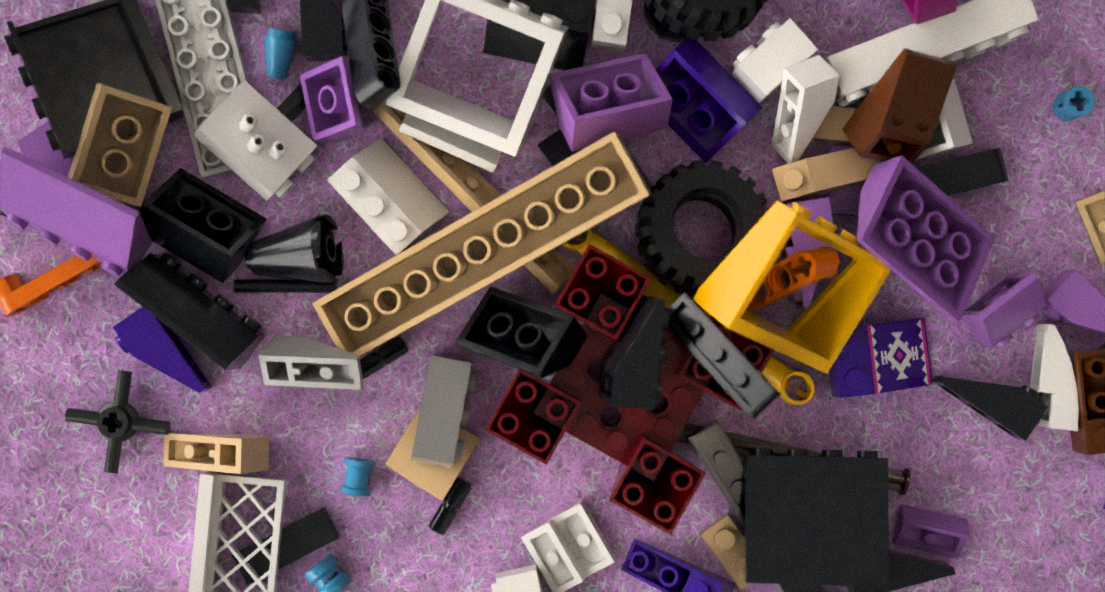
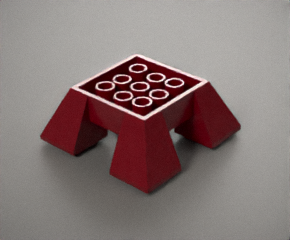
(537, 412)

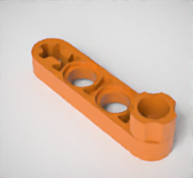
(818, 264)
(18, 296)

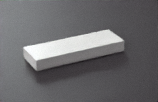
(451, 142)

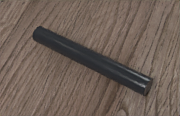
(282, 286)

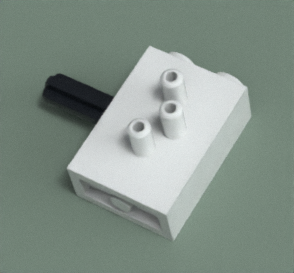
(258, 138)

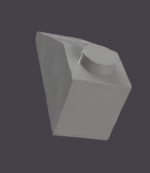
(309, 363)

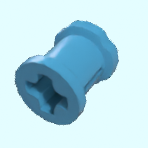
(1075, 94)
(357, 476)

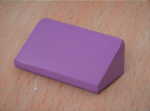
(931, 531)

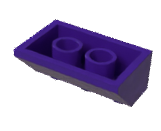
(706, 99)

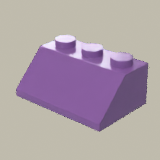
(610, 97)

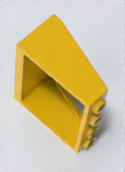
(832, 317)

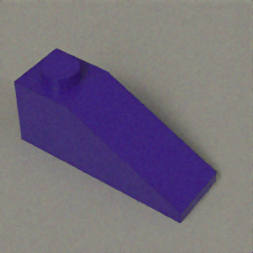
(160, 348)

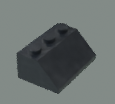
(518, 46)
(200, 224)
(522, 334)

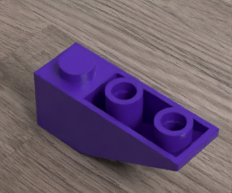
(670, 572)

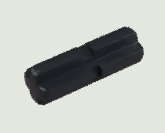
(385, 354)
(447, 511)

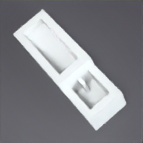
(1055, 379)

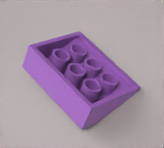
(71, 214)
(922, 235)

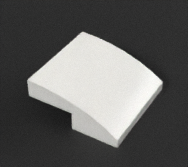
(555, 554)

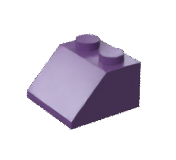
(331, 101)
(1004, 309)

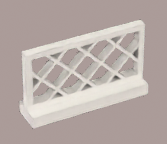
(209, 532)

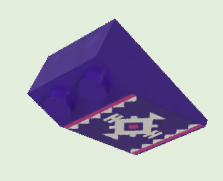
(882, 359)

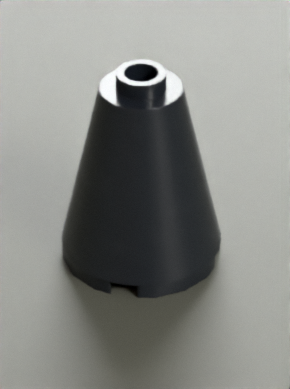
(299, 252)

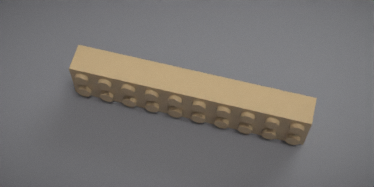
(483, 246)

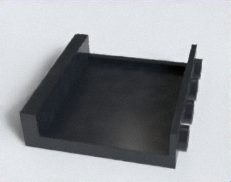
(86, 47)
(816, 518)

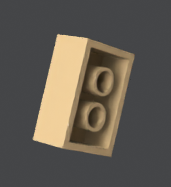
(119, 144)

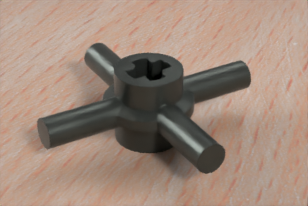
(124, 412)

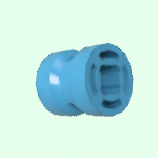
(324, 570)

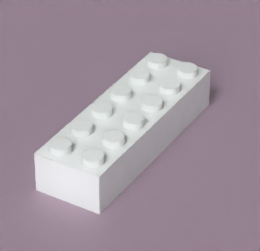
(952, 37)

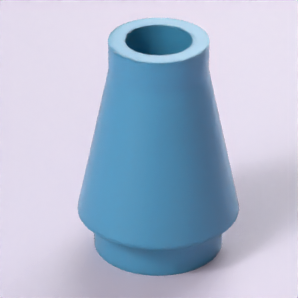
(279, 52)

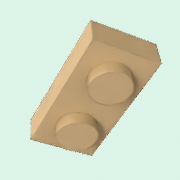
(728, 547)

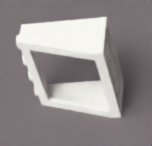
(466, 117)

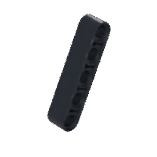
(371, 51)

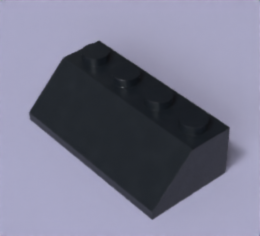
(191, 310)

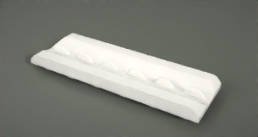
(204, 64)

